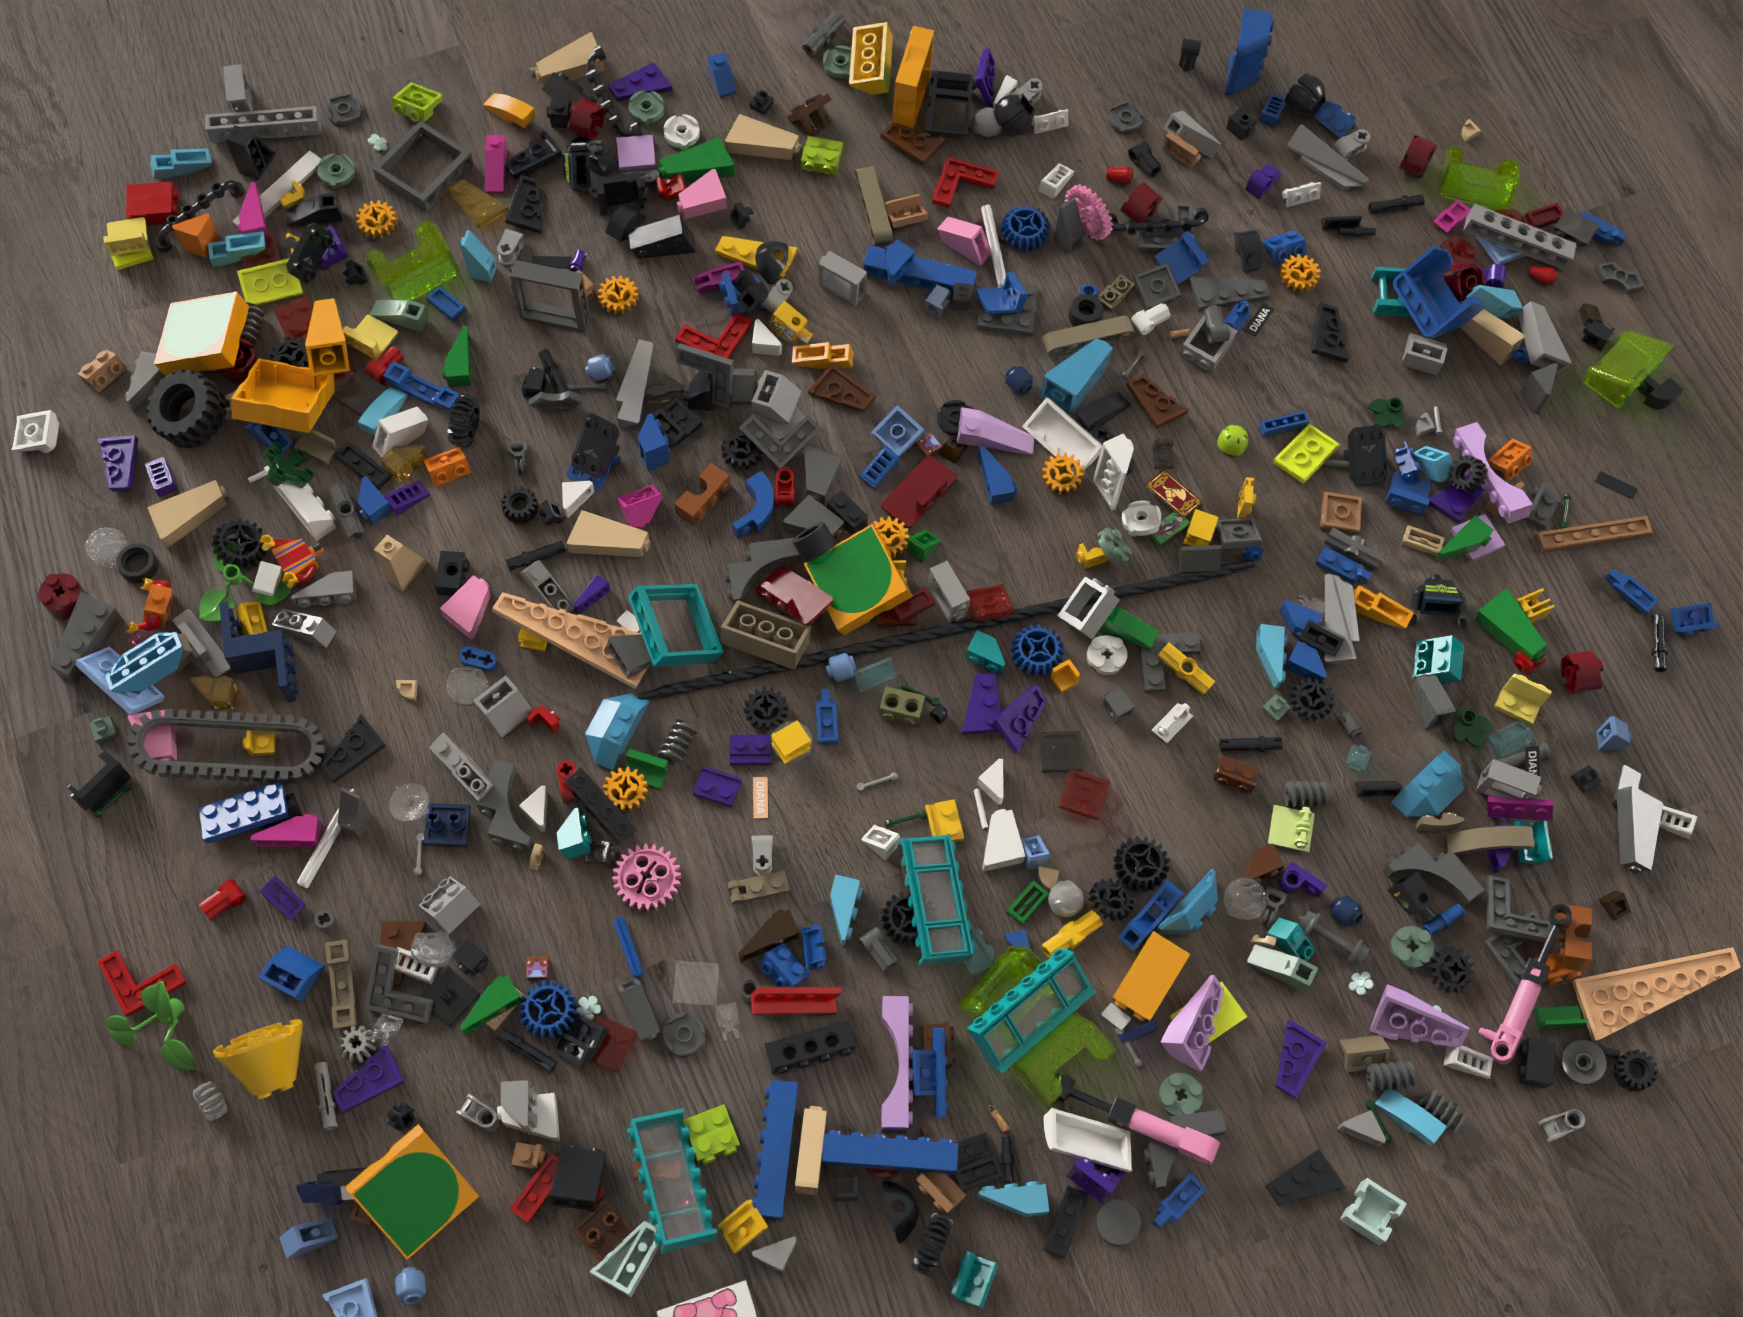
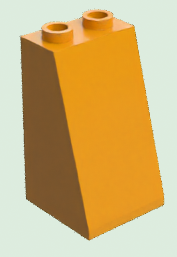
(326, 340)
(1150, 976)

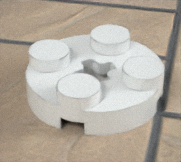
(685, 139)
(1141, 527)
(1099, 662)

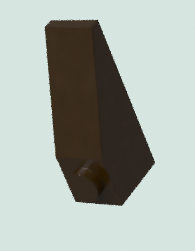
(775, 931)

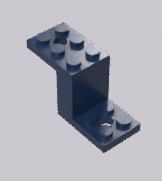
(258, 651)

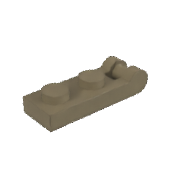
(758, 887)

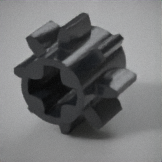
(401, 1116)

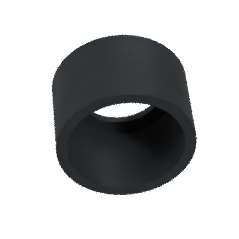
(814, 542)

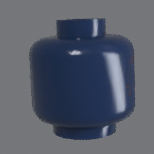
(1019, 380)
(1346, 911)

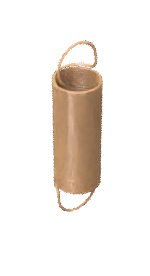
(1179, 333)
(1000, 1121)

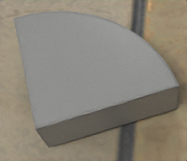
(1424, 425)

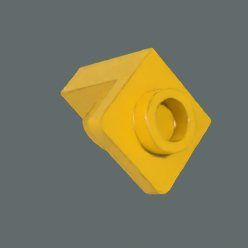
(290, 199)
(1091, 558)
(260, 744)

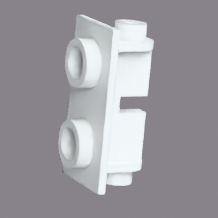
(1050, 121)
(1303, 194)
(1173, 722)

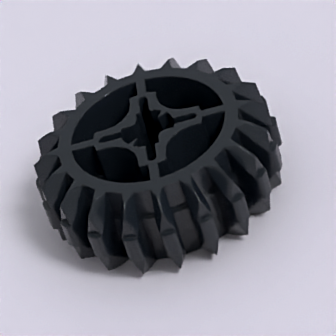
(464, 421)
(223, 546)
(1148, 868)
(894, 906)
(932, 1244)

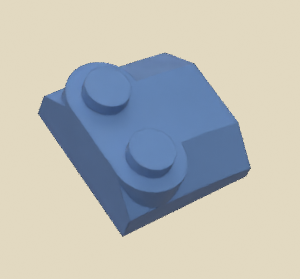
(898, 431)

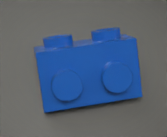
(1335, 119)
(1284, 246)
(1693, 617)
(783, 967)

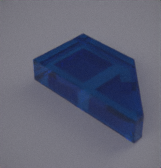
(1139, 1032)

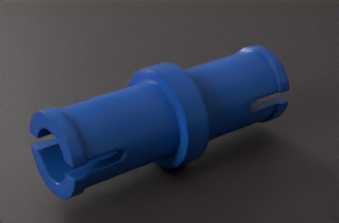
(1444, 919)

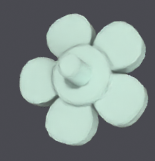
(379, 143)
(1361, 982)
(589, 1006)

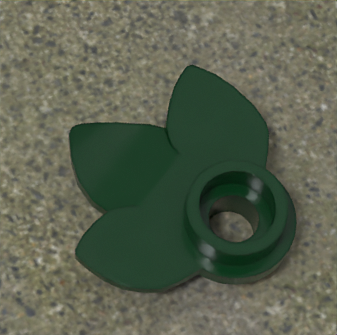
(1386, 414)
(1472, 730)

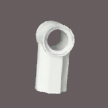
(1148, 320)

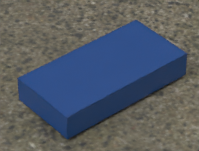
(446, 303)

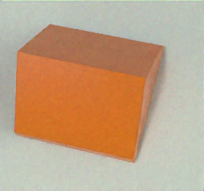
(196, 234)

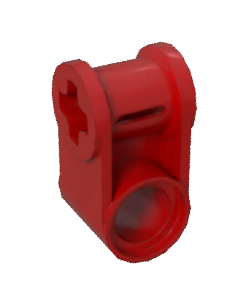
(784, 489)
(562, 766)

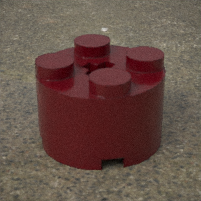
(586, 119)
(1418, 156)
(1141, 204)
(1463, 279)
(244, 362)
(60, 594)
(1581, 672)

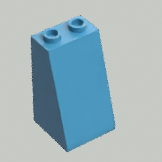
(1077, 375)

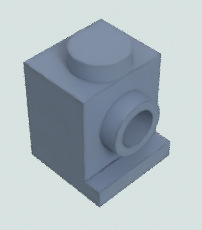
(938, 301)

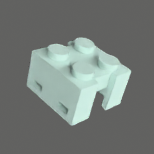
(1373, 1211)

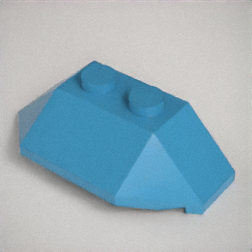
(146, 663)
(614, 728)
(1431, 789)
(1192, 909)

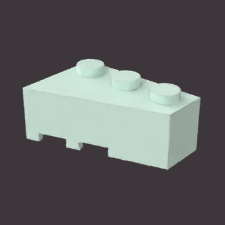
(628, 1261)

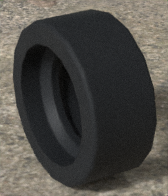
(133, 550)

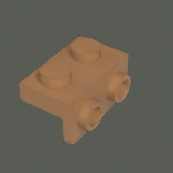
(905, 211)
(102, 370)
(942, 1189)

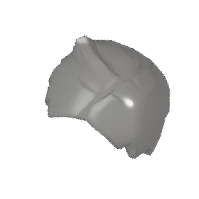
(985, 123)
(1066, 899)

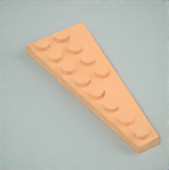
(575, 634)
(1630, 994)

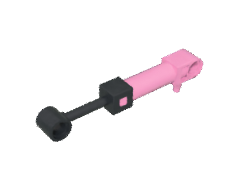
(1531, 984)
(1127, 1116)

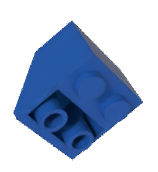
(653, 444)
(291, 973)

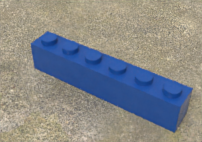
(921, 273)
(776, 1149)
(889, 1153)

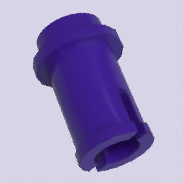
(578, 261)

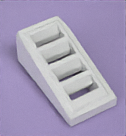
(1008, 87)
(1054, 181)
(1683, 817)
(412, 972)
(1454, 1060)

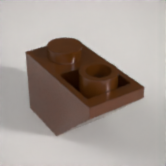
(1264, 863)

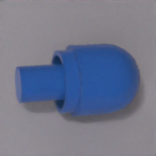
(1521, 355)

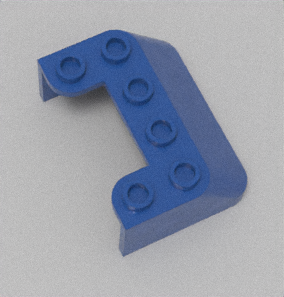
(1250, 50)
(1429, 296)

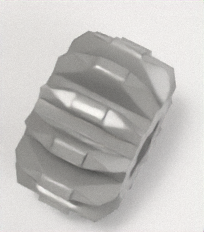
(350, 1051)
(210, 1101)

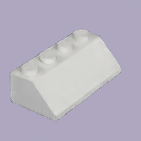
(1113, 468)
(306, 508)

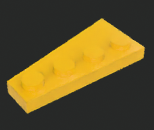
(744, 250)

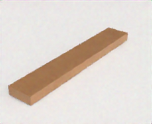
(1594, 534)

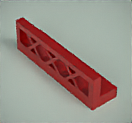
(795, 1000)

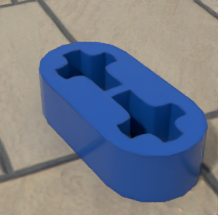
(479, 655)

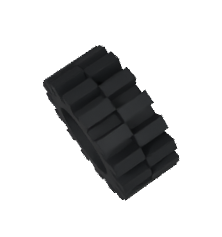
(1476, 477)
(515, 495)
(1645, 1063)

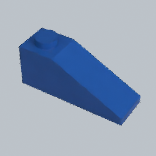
(996, 478)

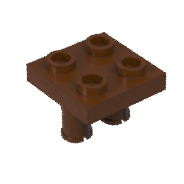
(813, 104)
(602, 1230)

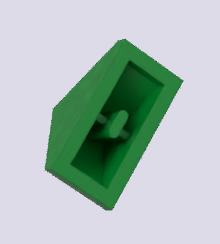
(922, 545)

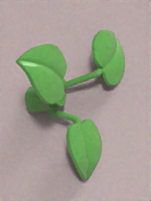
(210, 601)
(156, 1000)

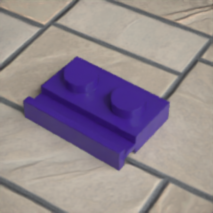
(336, 252)
(750, 750)
(717, 786)

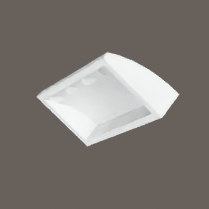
(1062, 434)
(1088, 1139)

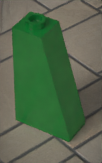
(698, 161)
(1511, 626)

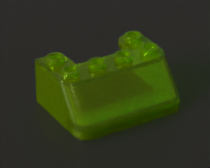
(417, 270)
(1056, 1049)

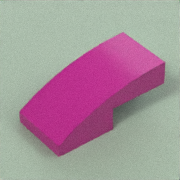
(1452, 216)

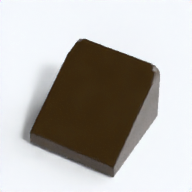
(1590, 313)
(952, 450)
(1615, 904)

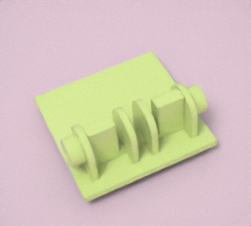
(1291, 828)

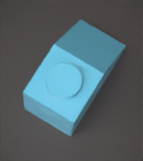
(1434, 463)

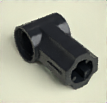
(1189, 52)
(1143, 156)

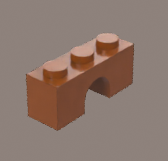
(693, 506)
(1574, 952)

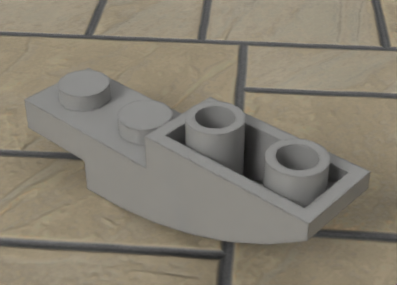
(462, 766)

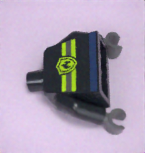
(577, 166)
(1439, 598)

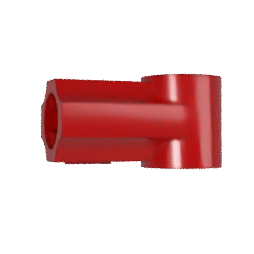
(377, 368)
(228, 895)

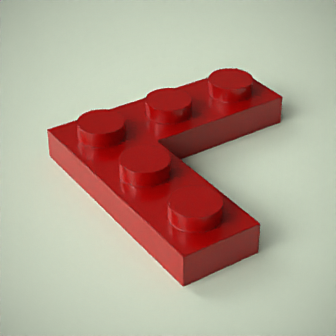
(960, 170)
(724, 345)
(124, 986)
(539, 1190)

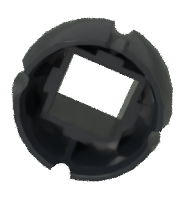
(1306, 96)
(1014, 114)

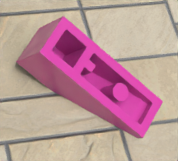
(495, 163)
(252, 213)
(294, 832)

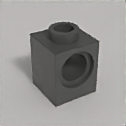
(1118, 705)

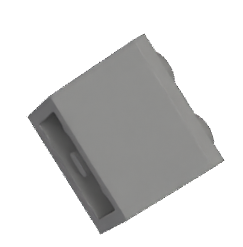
(1424, 354)
(775, 397)
(503, 706)
(449, 904)
(518, 1103)

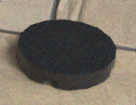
(949, 416)

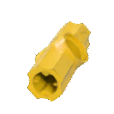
(1196, 676)
(1073, 933)

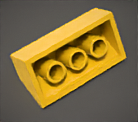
(871, 58)

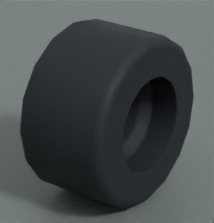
(1085, 302)

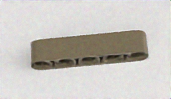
(873, 205)
(1077, 337)

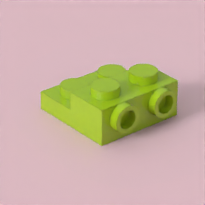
(416, 102)
(821, 155)
(712, 1134)

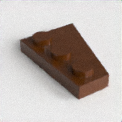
(913, 144)
(842, 389)
(1155, 403)
(400, 935)

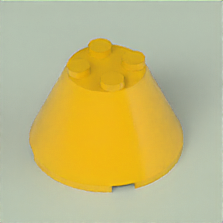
(264, 1057)

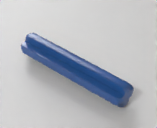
(628, 947)

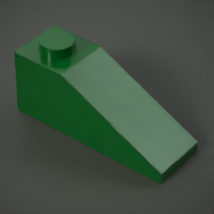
(458, 362)
(1467, 540)
(1129, 628)
(494, 1001)

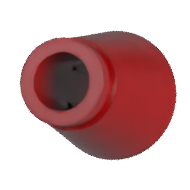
(1120, 174)
(1544, 275)

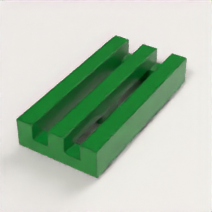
(1016, 915)

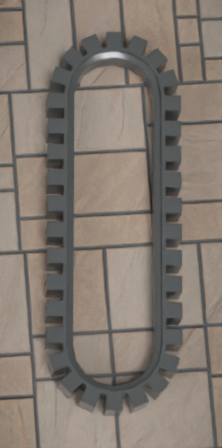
(151, 765)

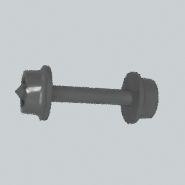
(1357, 953)

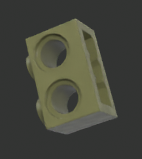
(903, 700)

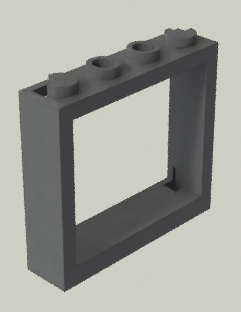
(440, 184)
(545, 313)

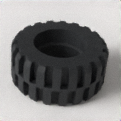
(169, 399)

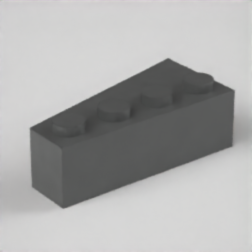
(84, 634)

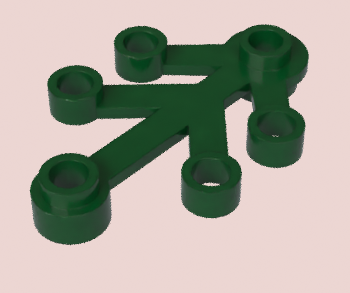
(277, 475)

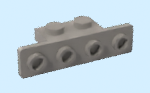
(202, 643)

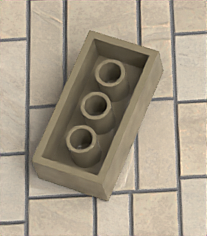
(765, 634)

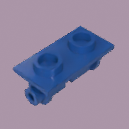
(1238, 316)
(1411, 468)
(814, 954)

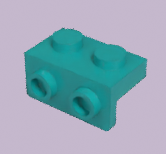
(1542, 851)
(974, 1280)

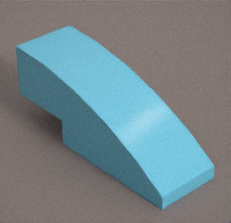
(179, 163)
(235, 247)
(383, 406)
(1410, 1116)

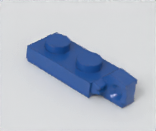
(1605, 231)
(1342, 566)
(1632, 591)
(826, 719)
(1179, 1200)

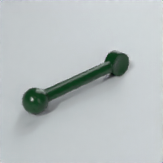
(1564, 524)
(935, 701)
(99, 812)
(889, 823)
(1370, 1105)

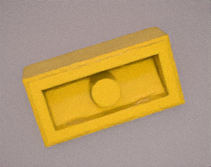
(251, 618)

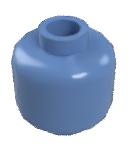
(600, 367)
(841, 667)
(410, 1286)

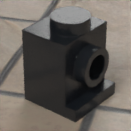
(1597, 335)
(534, 382)

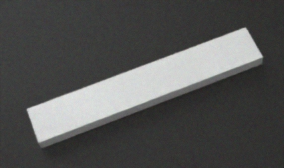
(299, 172)

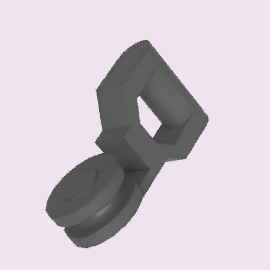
(518, 456)
(1269, 917)

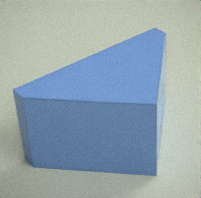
(1035, 852)

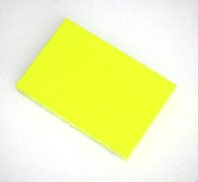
(269, 283)
(1306, 453)
(1229, 1015)

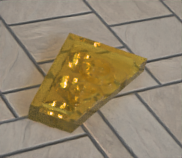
(476, 203)

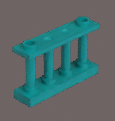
(1384, 305)

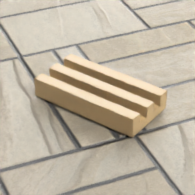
(1421, 543)

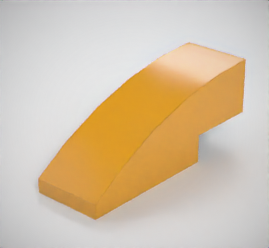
(510, 109)
(823, 355)
(1381, 608)

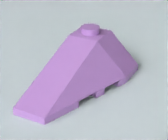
(983, 429)
(1411, 1018)
(1190, 1030)

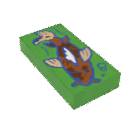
(1169, 528)

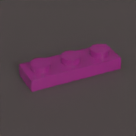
(1520, 808)

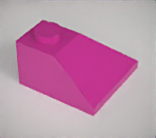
(639, 505)

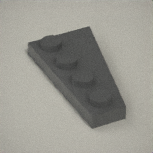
(1226, 291)

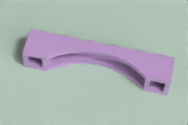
(1511, 501)
(895, 1109)

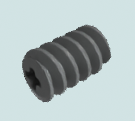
(252, 323)
(677, 741)
(1306, 792)
(1390, 1074)
(1443, 1110)

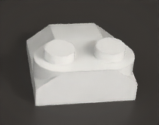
(36, 432)

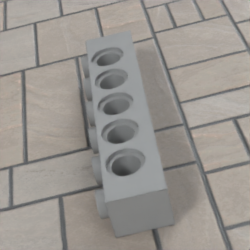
(265, 123)
(1519, 237)

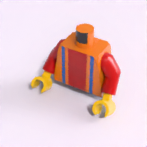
(294, 558)
(156, 607)

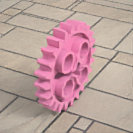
(1092, 212)
(629, 870)

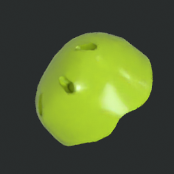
(1235, 434)

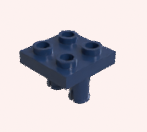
(447, 825)

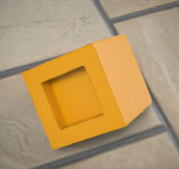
(1065, 676)

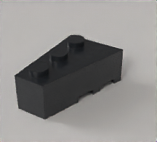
(249, 152)
(662, 238)

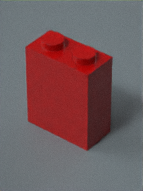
(152, 202)

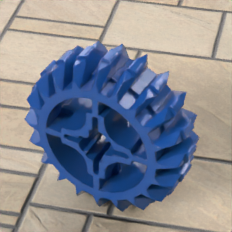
(1027, 233)
(1047, 661)
(532, 1000)

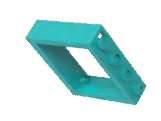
(652, 635)

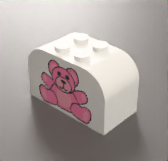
(725, 1302)

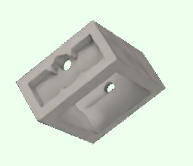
(237, 89)
(842, 277)
(1201, 358)
(948, 592)
(1097, 614)
(1508, 781)

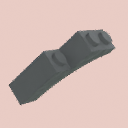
(760, 559)
(497, 803)
(1442, 870)
(1161, 1156)

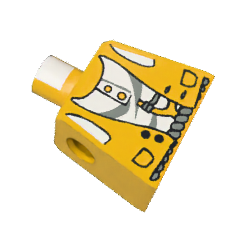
(790, 324)

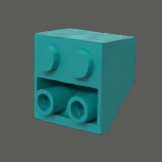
(1439, 657)

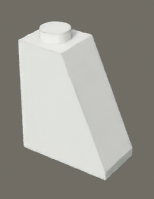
(399, 430)
(1003, 842)
(546, 1117)

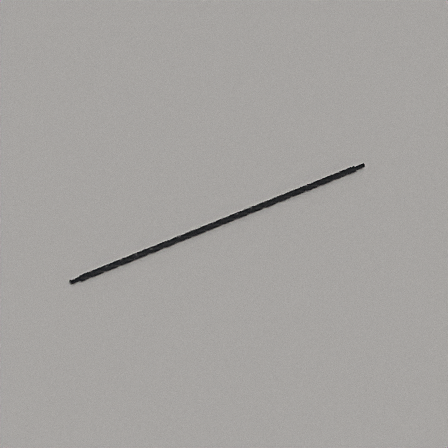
(933, 633)

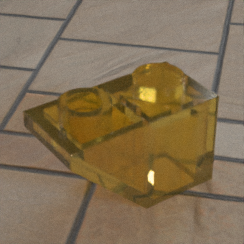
(402, 460)
(217, 691)

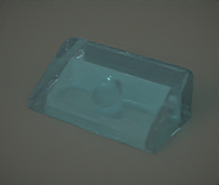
(874, 674)
(1510, 738)

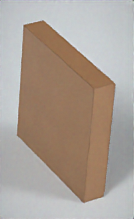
(1341, 512)

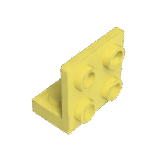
(126, 236)
(370, 336)
(1522, 699)

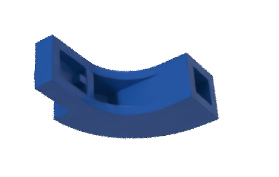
(762, 492)
(1151, 915)

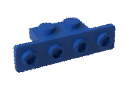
(930, 1072)

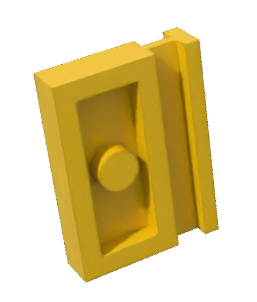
(1247, 499)
(944, 820)
(742, 1226)

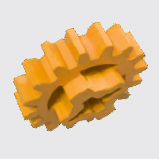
(385, 215)
(1300, 273)
(609, 298)
(1057, 467)
(897, 533)
(633, 790)

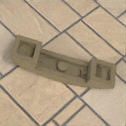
(1490, 838)
(341, 983)

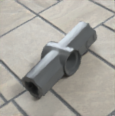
(823, 33)
(350, 520)
(1354, 548)

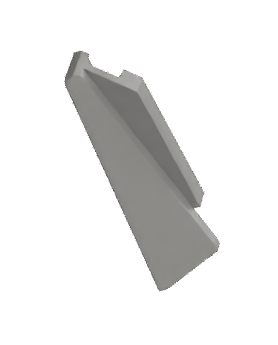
(1325, 161)
(633, 387)
(1341, 617)

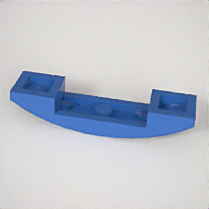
(420, 388)

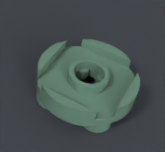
(833, 56)
(649, 115)
(340, 178)
(1113, 545)
(1421, 940)
(1191, 1089)

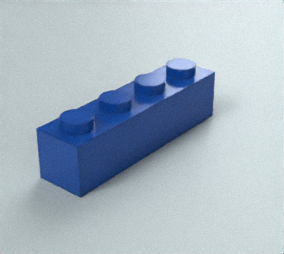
(1284, 424)

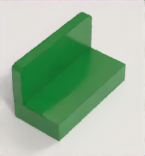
(651, 767)
(1559, 1018)

